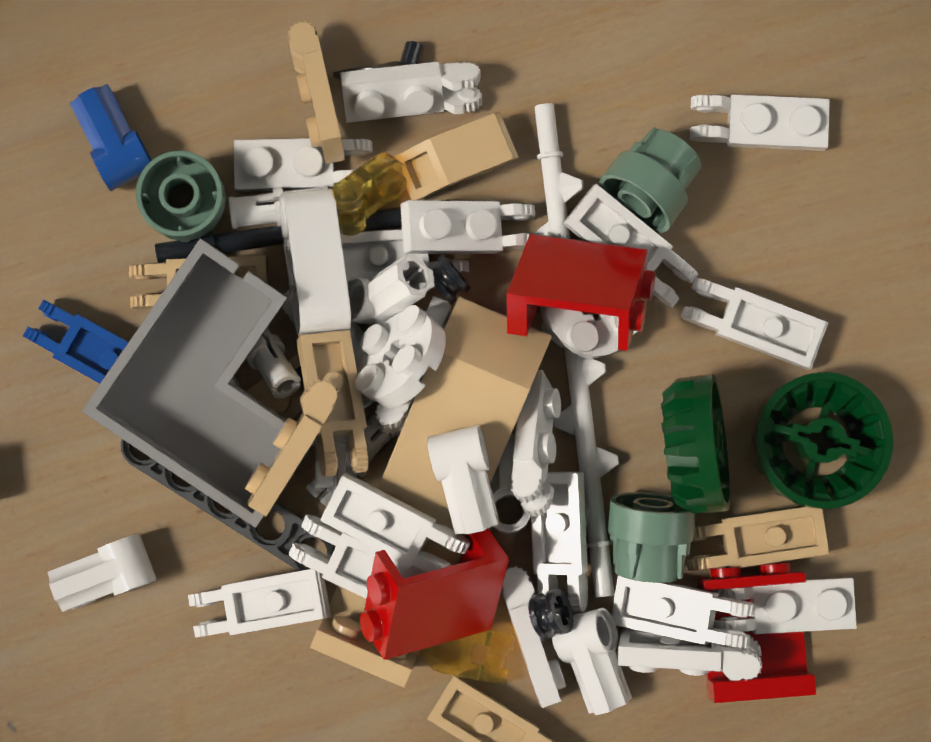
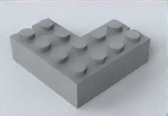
(174, 383)

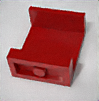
(582, 279)
(434, 605)
(783, 654)

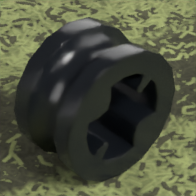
(448, 279)
(551, 613)

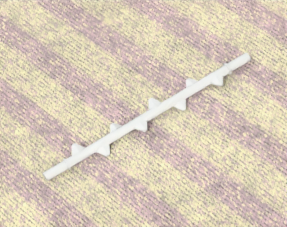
(581, 372)

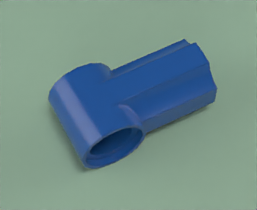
(116, 148)

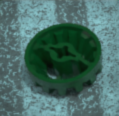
(696, 444)
(865, 452)

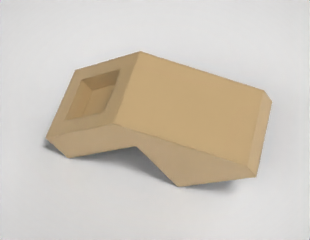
(457, 155)

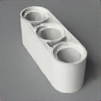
(314, 261)

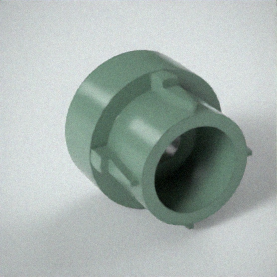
(163, 175)
(653, 178)
(649, 536)

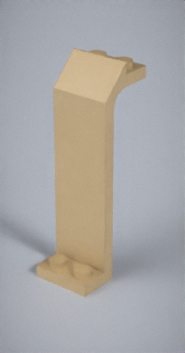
(476, 383)

